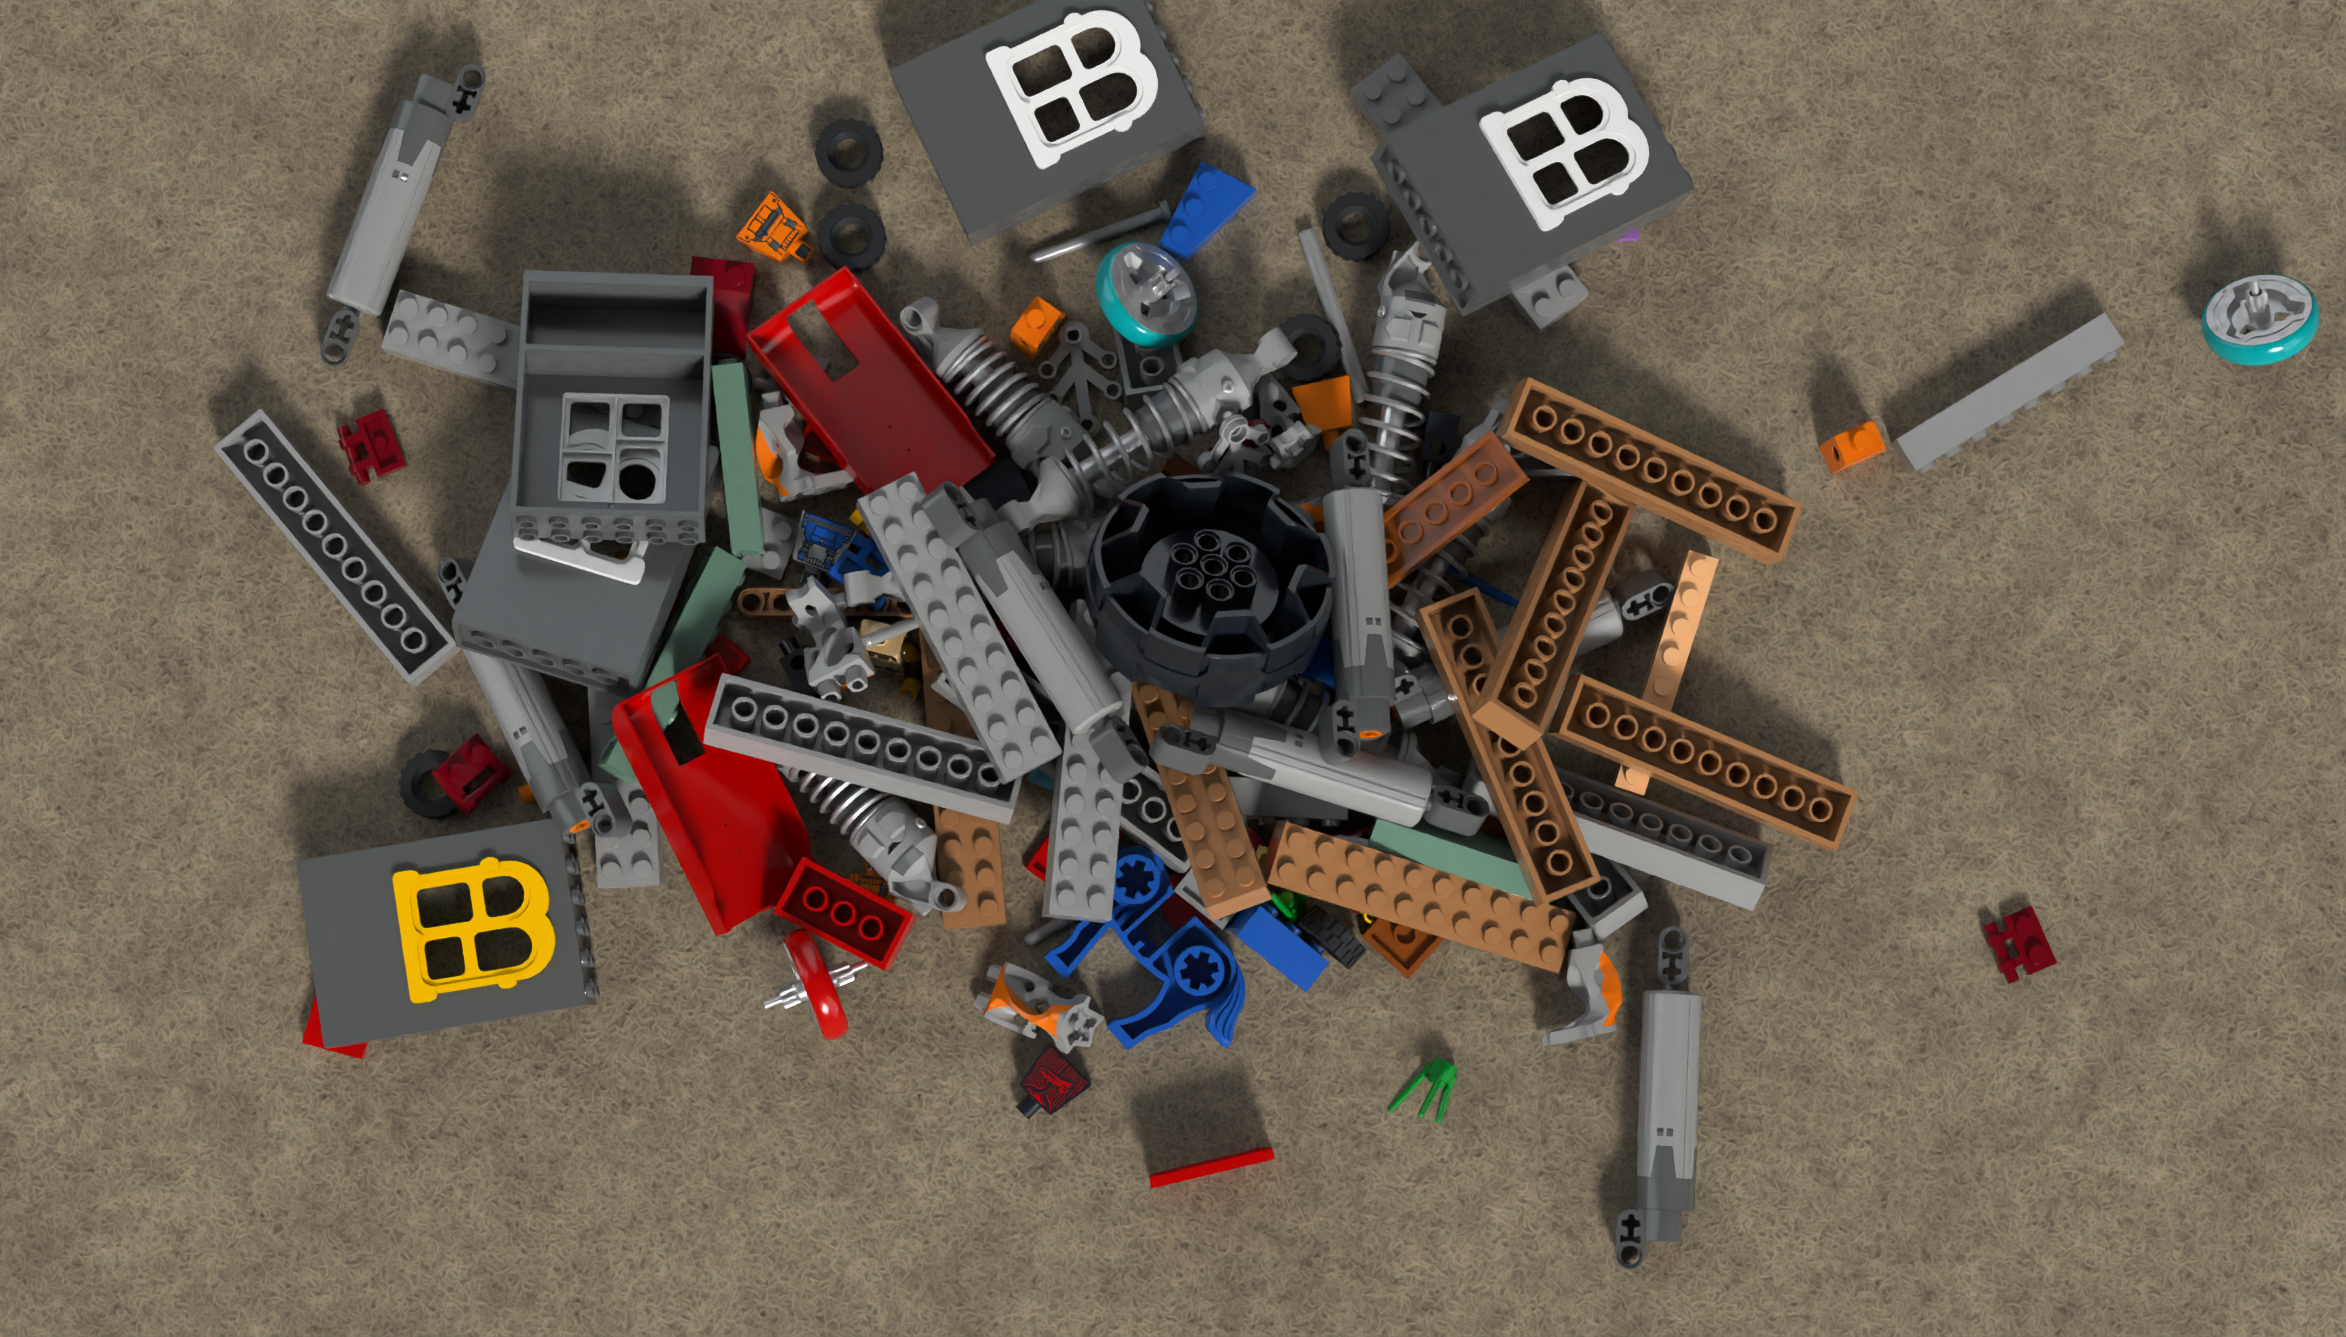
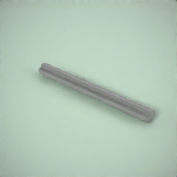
(1333, 312)

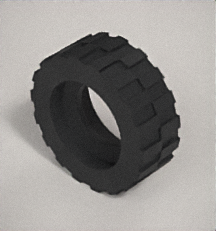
(833, 136)
(1350, 204)
(836, 221)
(1330, 350)
(411, 790)
(1332, 936)

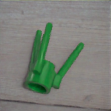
(1289, 905)
(1440, 1074)

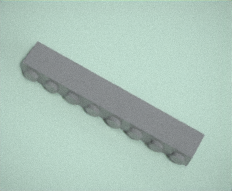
(2008, 393)

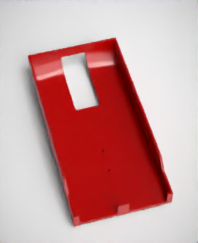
(882, 392)
(710, 792)

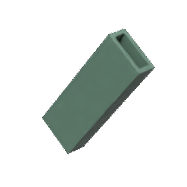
(738, 458)
(1473, 857)

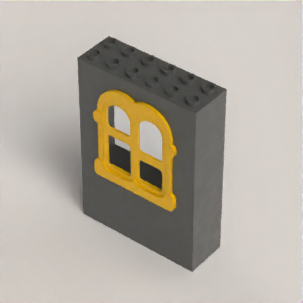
(372, 942)

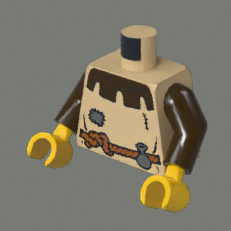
(895, 656)

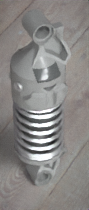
(1028, 420)
(887, 837)

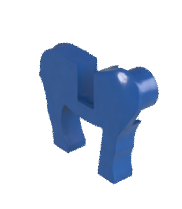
(1192, 961)

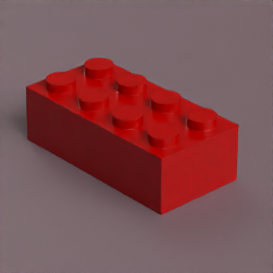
(845, 914)

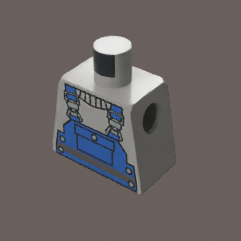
(820, 544)

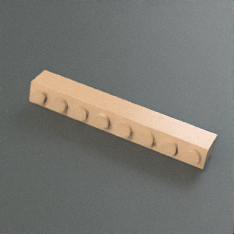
(1672, 649)

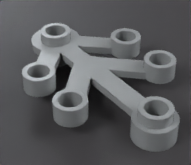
(1080, 372)
(1232, 433)

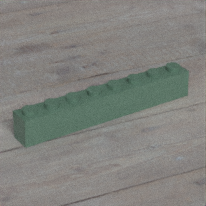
(683, 643)

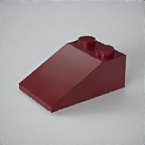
(733, 301)

